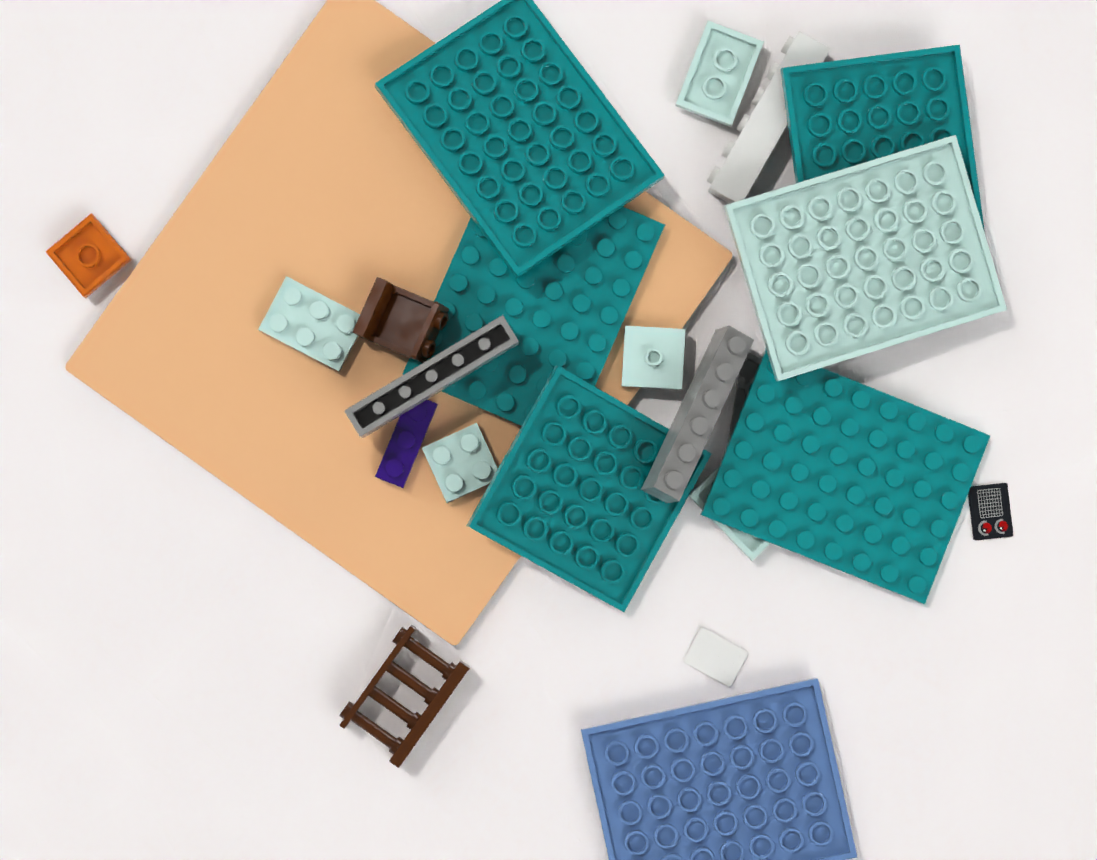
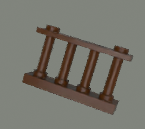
(415, 722)

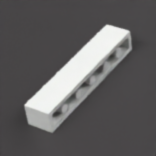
(764, 126)

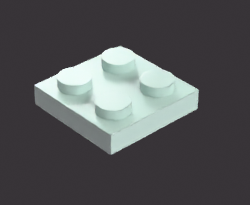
(461, 462)

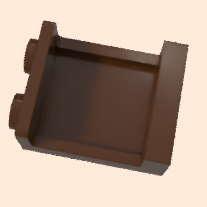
(401, 321)

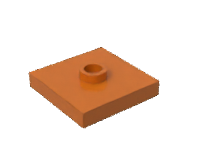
(88, 255)

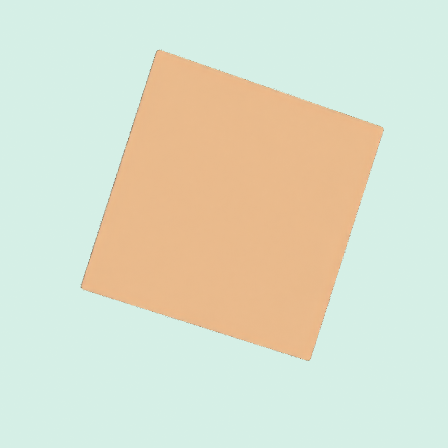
(333, 197)

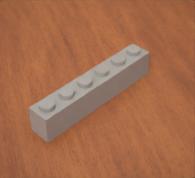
(432, 377)
(697, 414)

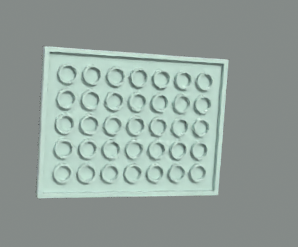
(865, 258)

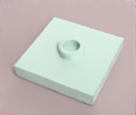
(653, 357)

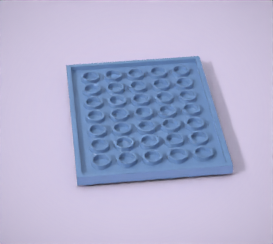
(723, 780)

